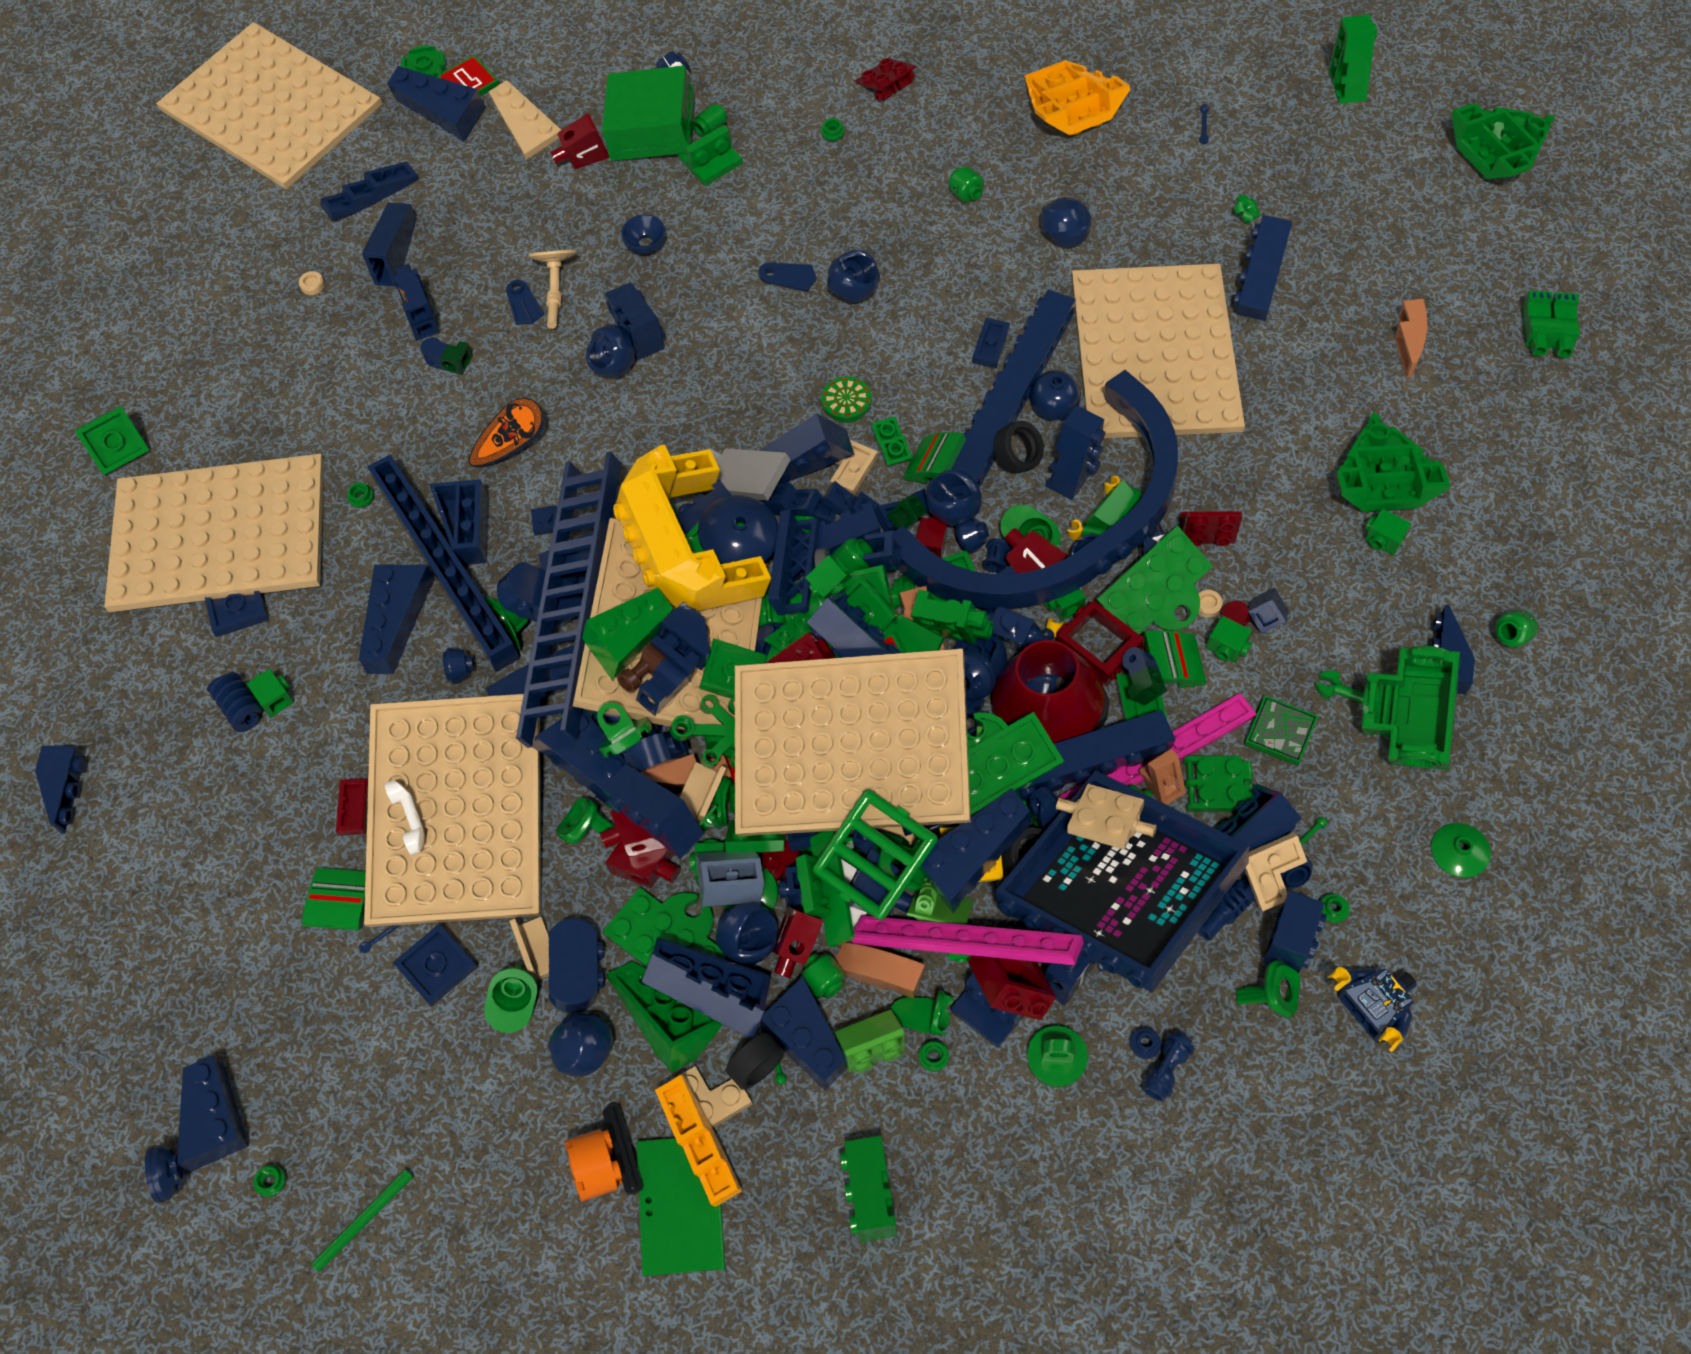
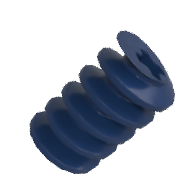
(235, 701)

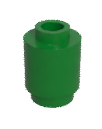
(709, 119)

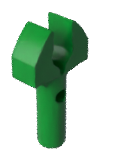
(1337, 687)

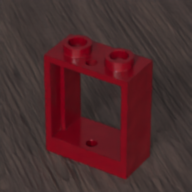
(1094, 610)
(1031, 990)

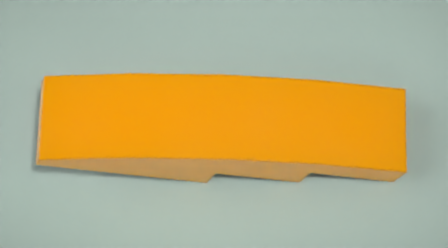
(698, 1140)

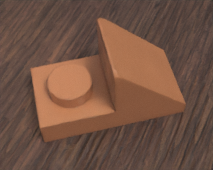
(1164, 777)

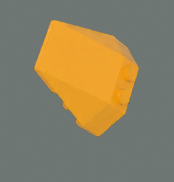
(1073, 97)

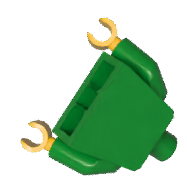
(1118, 503)

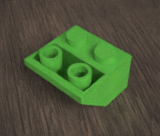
(871, 1041)

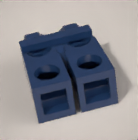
(415, 302)

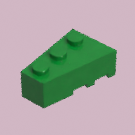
(1352, 58)

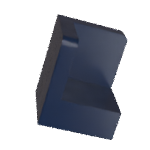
(1268, 610)

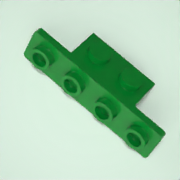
(820, 898)

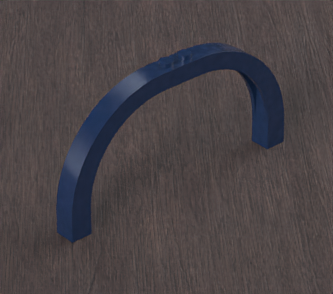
(1096, 557)

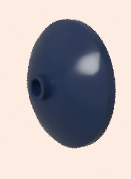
(732, 542)

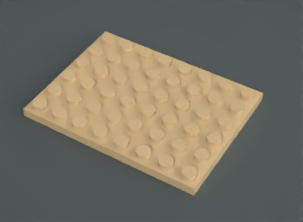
(269, 104)
(1168, 334)
(216, 533)
(621, 581)
(839, 726)
(476, 807)

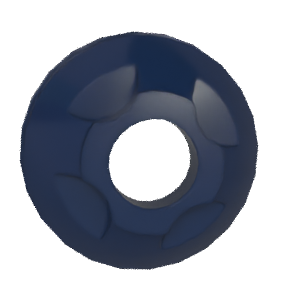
(643, 227)
(980, 675)
(162, 1173)

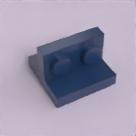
(977, 1013)

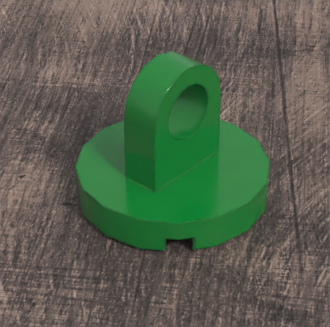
(622, 733)
(1057, 1056)

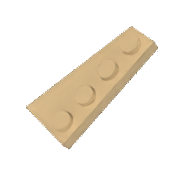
(524, 120)

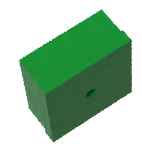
(648, 113)

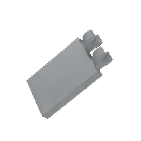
(750, 471)

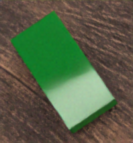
(891, 441)

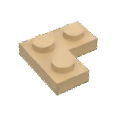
(855, 468)
(1266, 866)
(719, 1103)

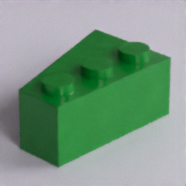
(625, 630)
(868, 1189)

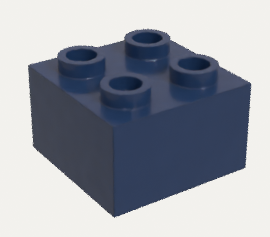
(1296, 931)

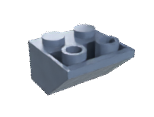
(729, 878)

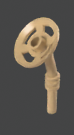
(554, 296)

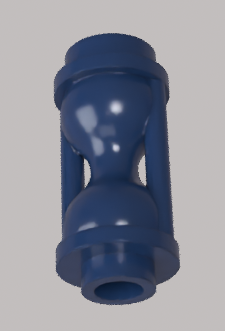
(1161, 1079)

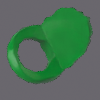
(924, 1013)

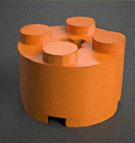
(591, 1164)

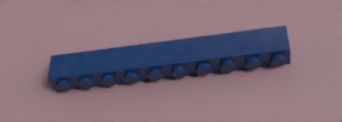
(1015, 382)
(444, 563)
(1102, 751)

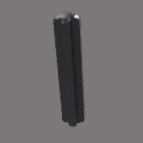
(622, 1150)

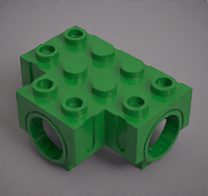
(1415, 707)

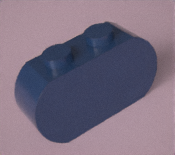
(522, 591)
(655, 751)
(573, 965)

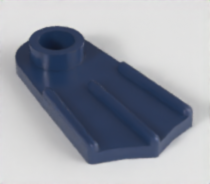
(787, 275)
(523, 303)

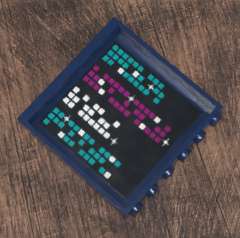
(1131, 903)

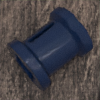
(996, 555)

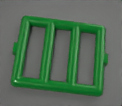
(912, 862)

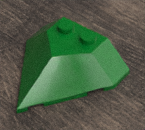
(1499, 140)
(1389, 471)

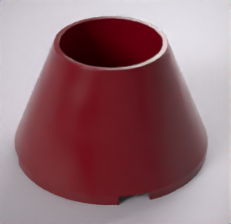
(1062, 713)

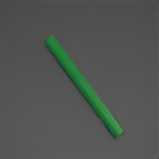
(361, 1220)

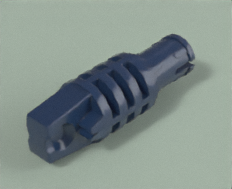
(1229, 908)

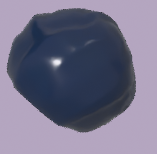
(1066, 221)
(853, 276)
(610, 351)
(953, 497)
(747, 933)
(580, 1045)

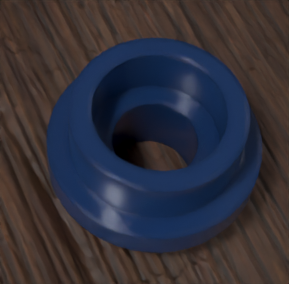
(1141, 1051)

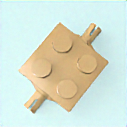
(1106, 816)

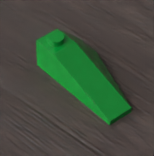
(670, 1027)

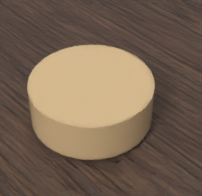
(311, 283)
(1209, 603)

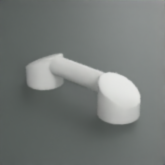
(415, 838)

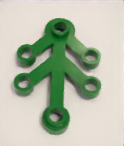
(726, 730)

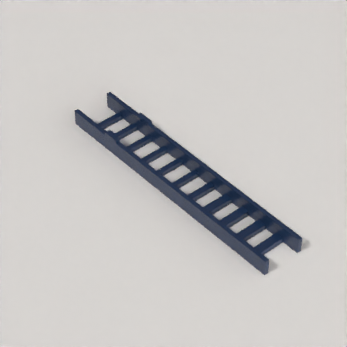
(560, 546)

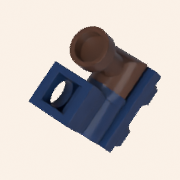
(668, 670)

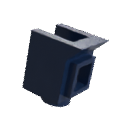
(886, 548)

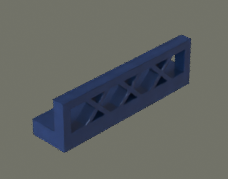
(786, 566)

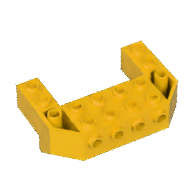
(661, 544)

